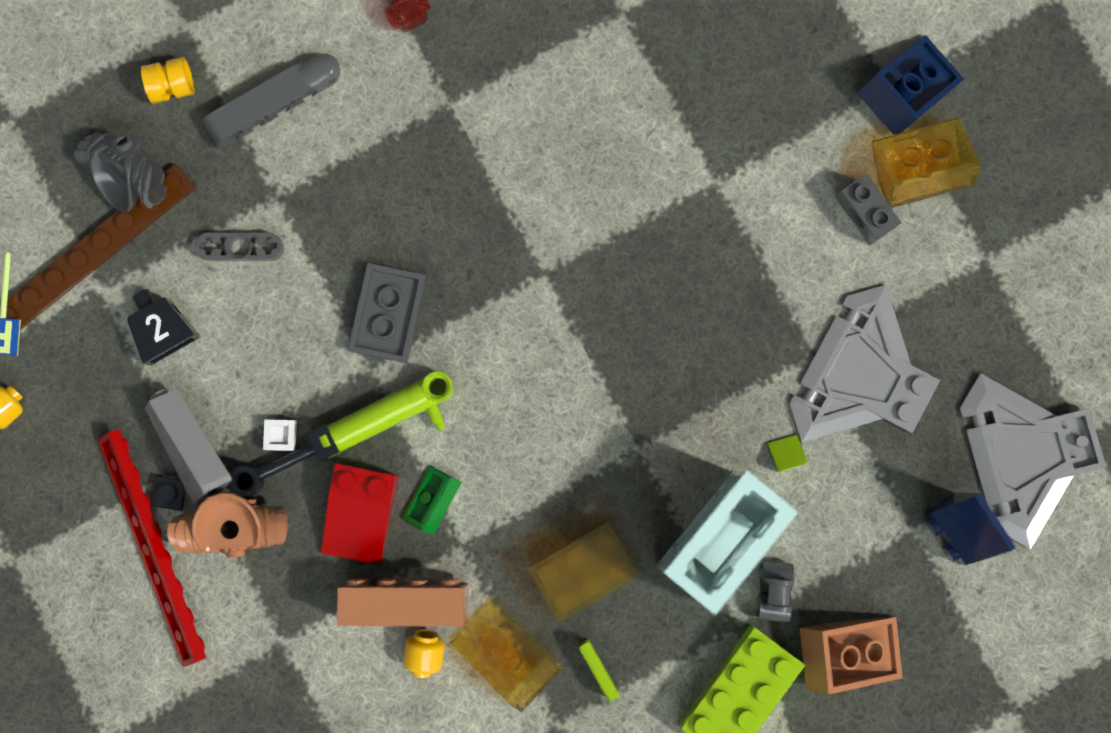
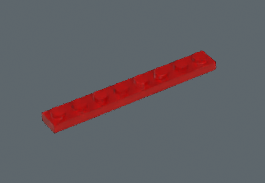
(151, 548)

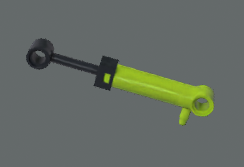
(355, 428)

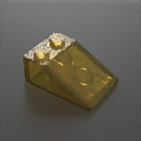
(506, 655)

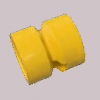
(167, 80)

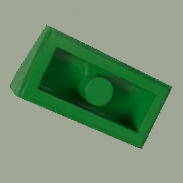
(431, 500)

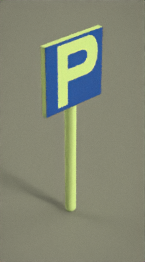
(8, 327)

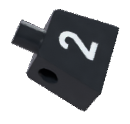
(159, 328)

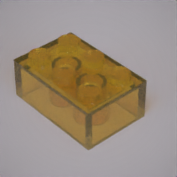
(583, 571)

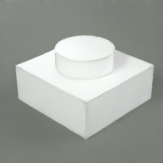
(280, 435)

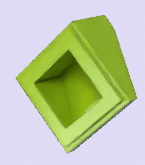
(787, 453)

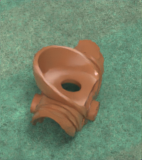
(201, 530)

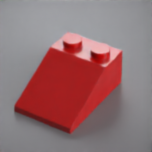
(358, 513)

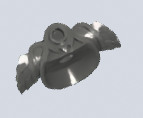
(121, 170)

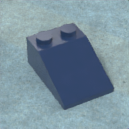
(910, 85)
(968, 528)

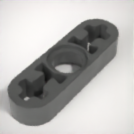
(217, 239)

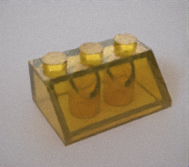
(925, 162)

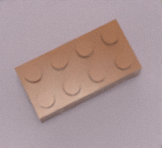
(402, 604)

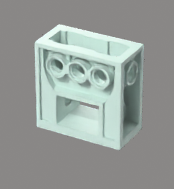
(727, 539)

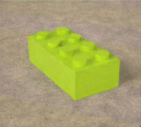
(743, 687)

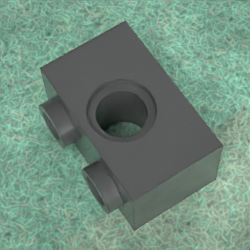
(868, 209)

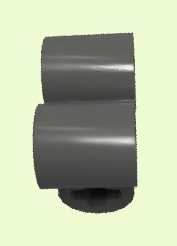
(776, 591)

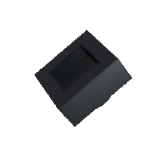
(168, 493)

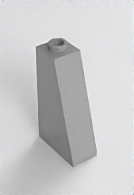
(187, 446)

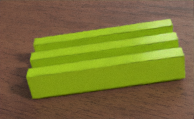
(598, 670)

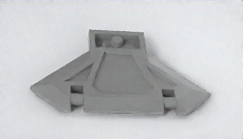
(862, 373)
(1026, 455)

